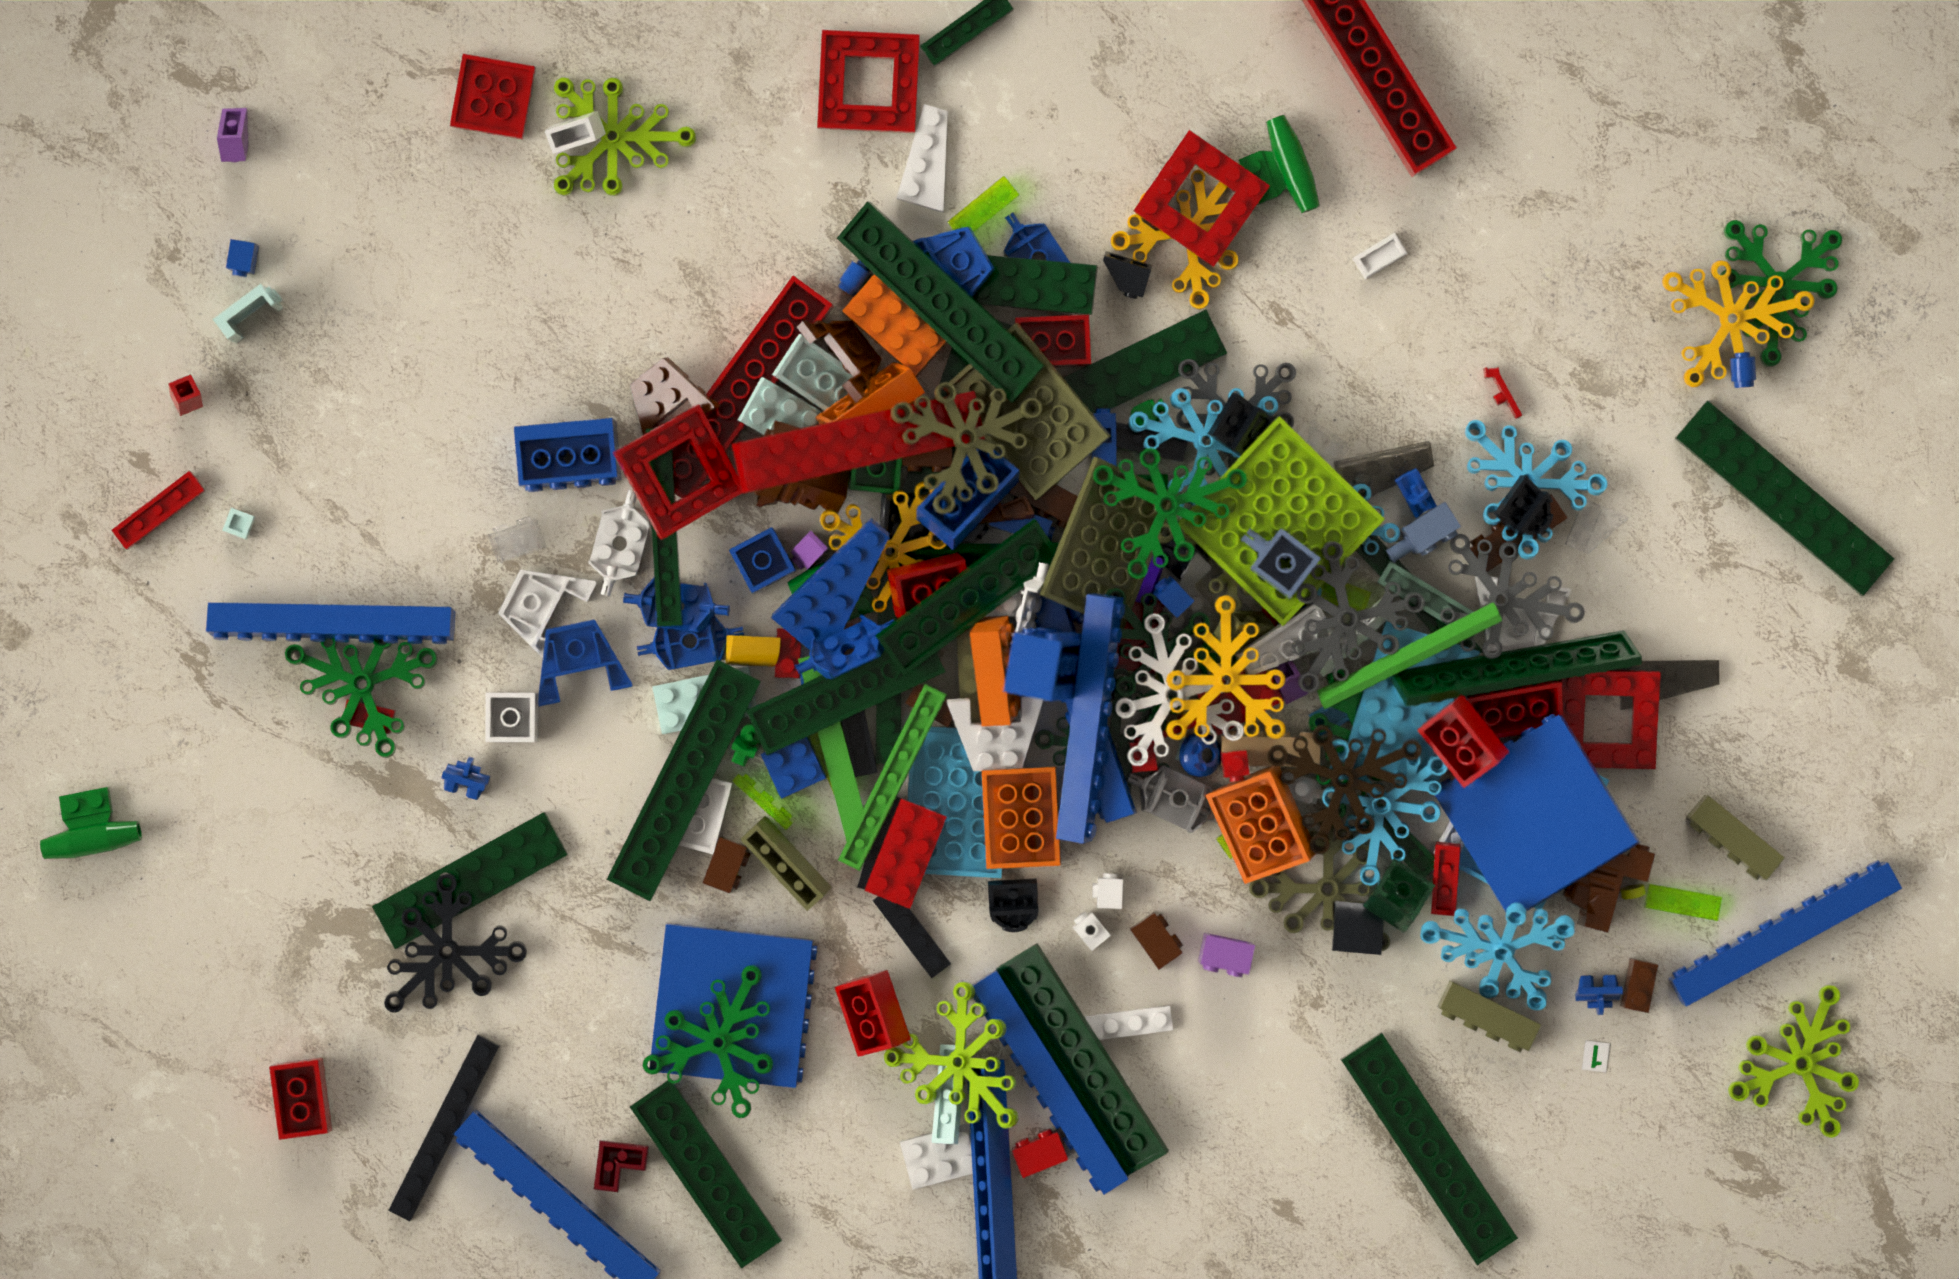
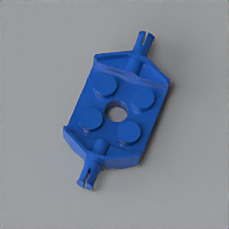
(1032, 239)
(696, 613)
(673, 654)
(828, 654)

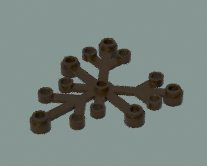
(1371, 766)

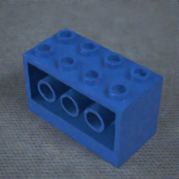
(555, 442)
(1043, 664)

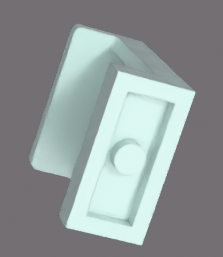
(245, 307)

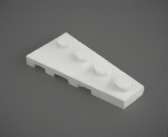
(925, 169)
(1276, 645)

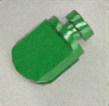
(1147, 408)

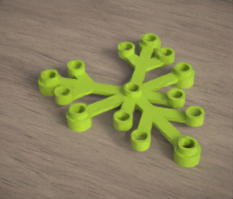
(641, 136)
(1812, 1036)
(978, 1084)

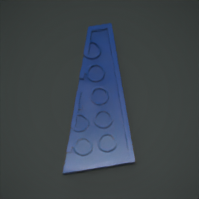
(830, 594)

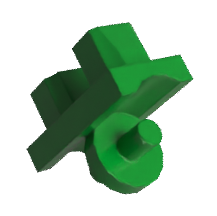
(745, 745)

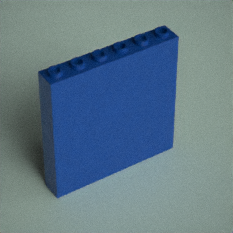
(1538, 817)
(702, 954)

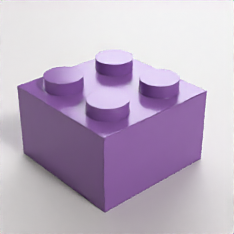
(1226, 954)

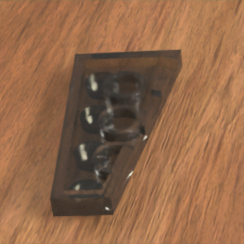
(1382, 468)
(1678, 677)

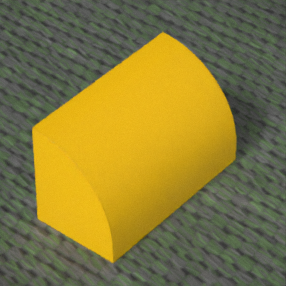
(752, 650)

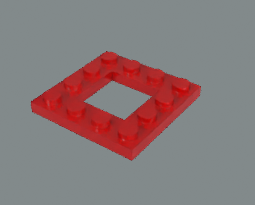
(840, 116)
(1204, 244)
(635, 459)
(1645, 690)

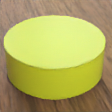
(1632, 891)

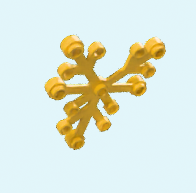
(1194, 270)
(1760, 311)
(908, 518)
(1225, 650)

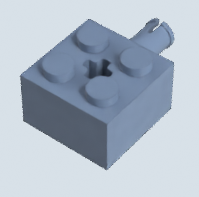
(1424, 532)
(1281, 547)

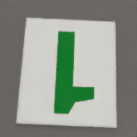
(1595, 1056)

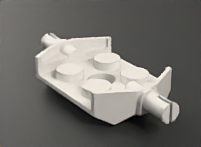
(614, 523)
(1031, 600)

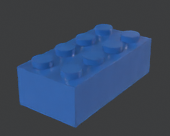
(957, 524)

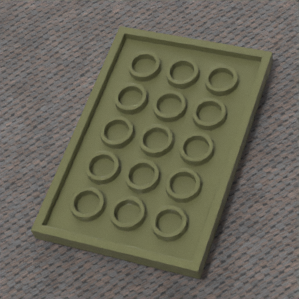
(1056, 438)
(1090, 547)

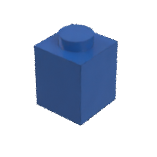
(242, 258)
(1172, 596)

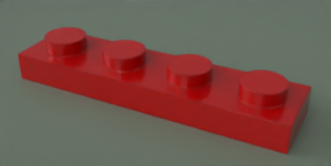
(158, 510)

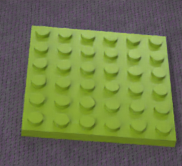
(1287, 490)

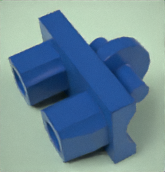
(1415, 492)
(467, 775)
(1598, 996)

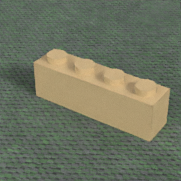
(1259, 746)

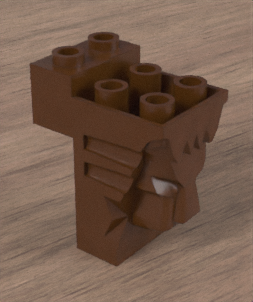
(823, 490)
(1599, 890)

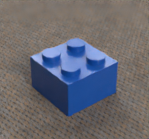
(762, 560)
(794, 767)

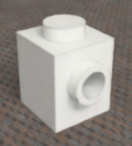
(1108, 891)
(1090, 930)

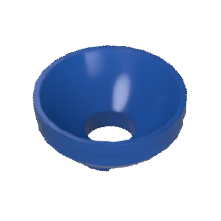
(1191, 755)

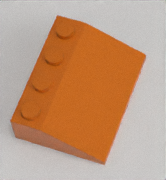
(1021, 817)
(1261, 824)

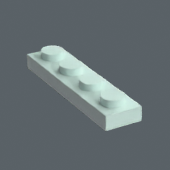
(946, 1114)

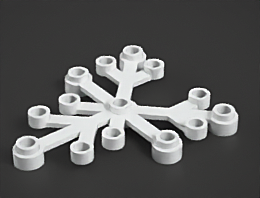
(1164, 665)

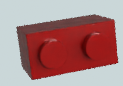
(1039, 1153)

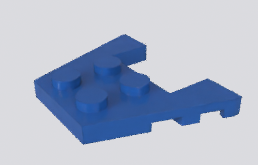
(959, 256)
(573, 650)

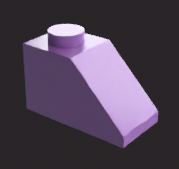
(233, 135)
(808, 551)
(1290, 690)

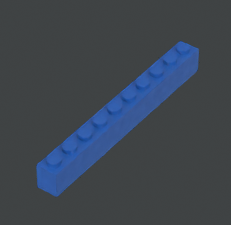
(330, 621)
(1090, 717)
(1114, 794)
(1784, 933)
(1051, 1084)
(993, 1186)
(553, 1199)

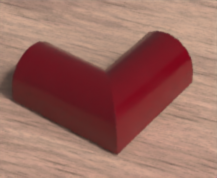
(613, 1157)

